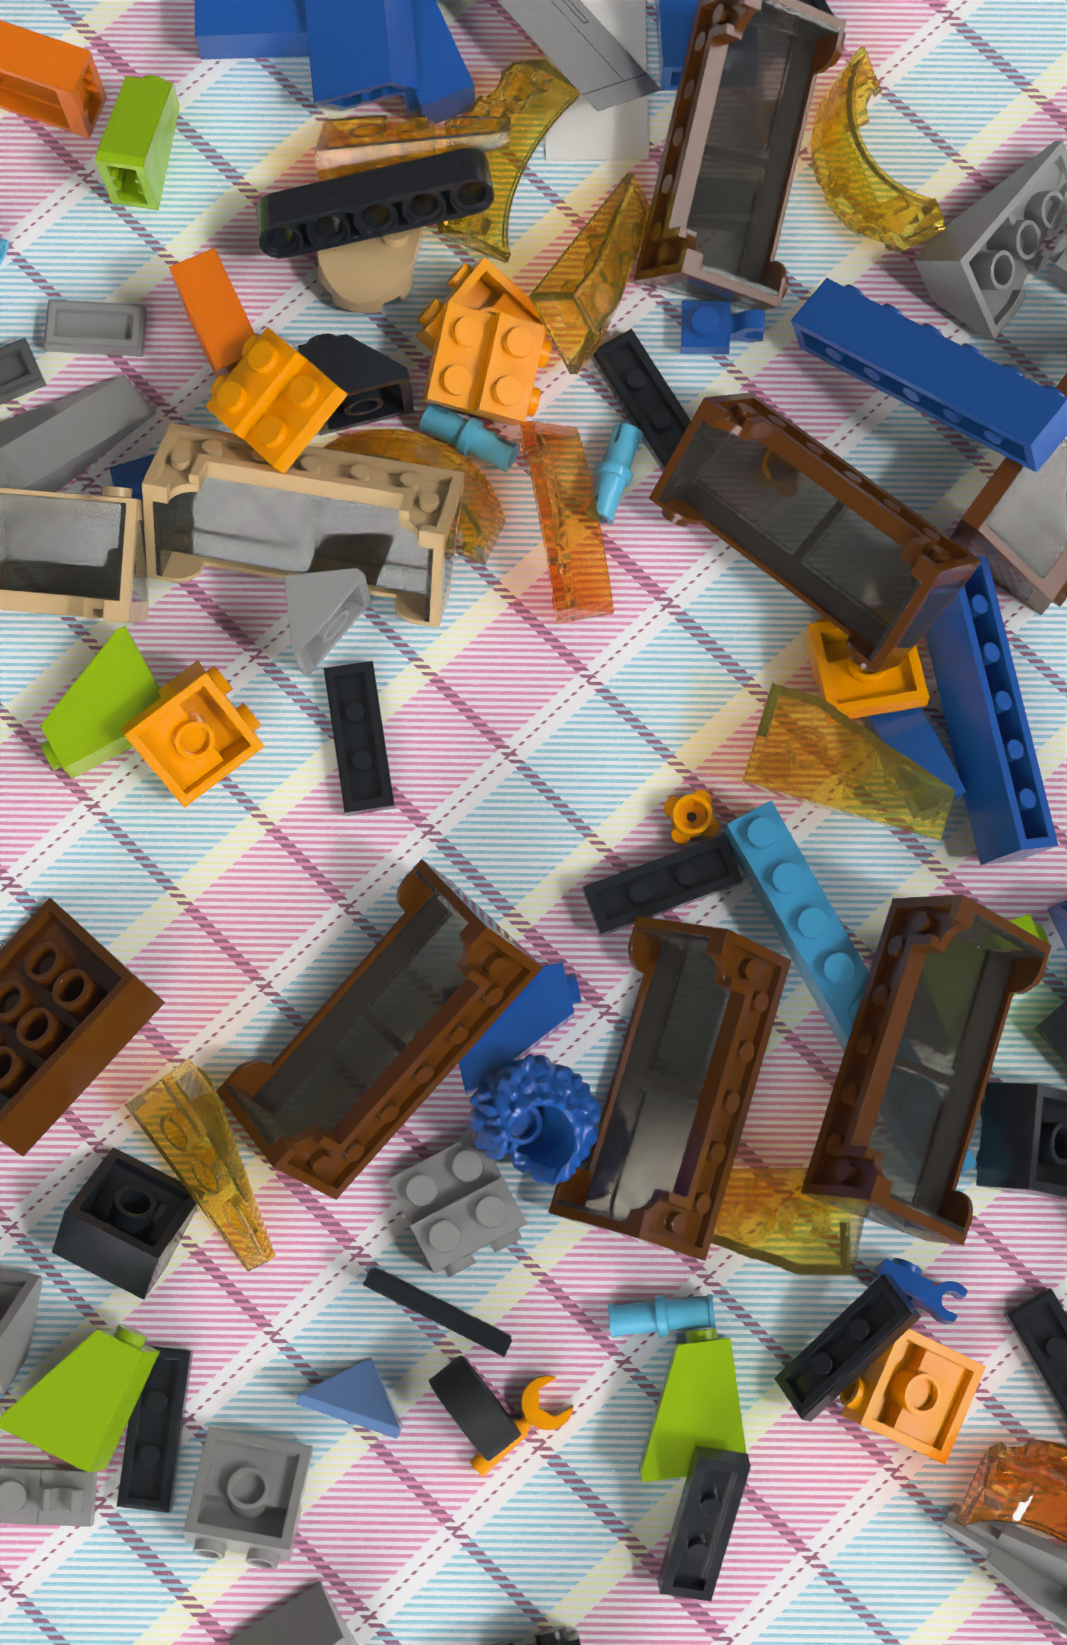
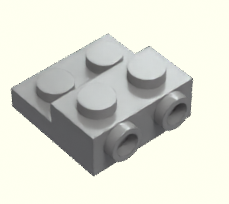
(457, 1206)
(247, 1497)

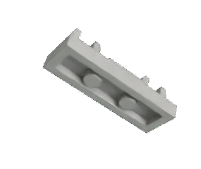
(47, 1496)

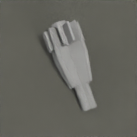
(1021, 1561)

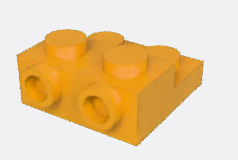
(479, 288)
(486, 364)
(274, 399)
(855, 689)
(194, 733)
(915, 1394)

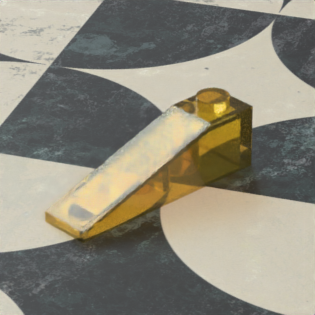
(370, 143)
(590, 276)
(831, 762)
(196, 1141)
(777, 1224)

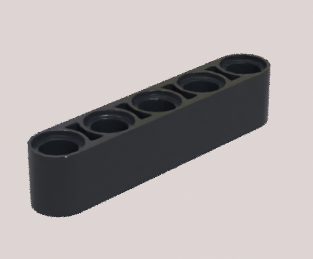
(374, 203)

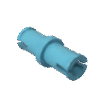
(469, 437)
(614, 470)
(661, 1315)

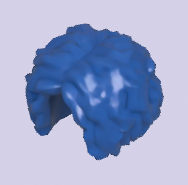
(537, 1117)

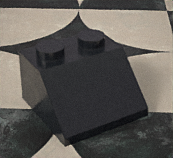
(374, 383)
(1023, 1140)
(125, 1223)

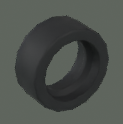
(474, 1408)

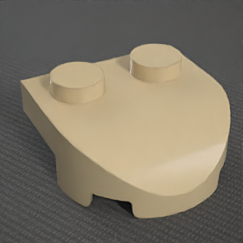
(370, 270)

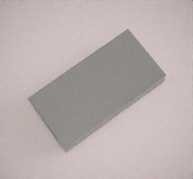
(95, 328)

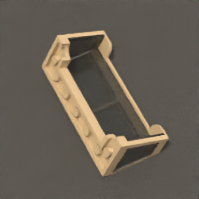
(229, 509)
(73, 554)

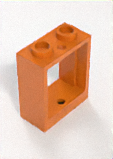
(49, 80)
(213, 309)

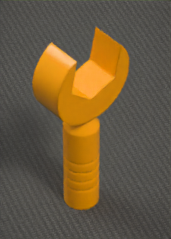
(532, 1416)

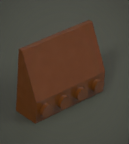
(61, 1020)

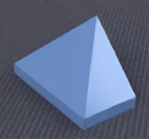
(356, 1398)

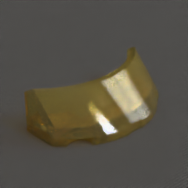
(535, 99)
(850, 177)
(480, 510)

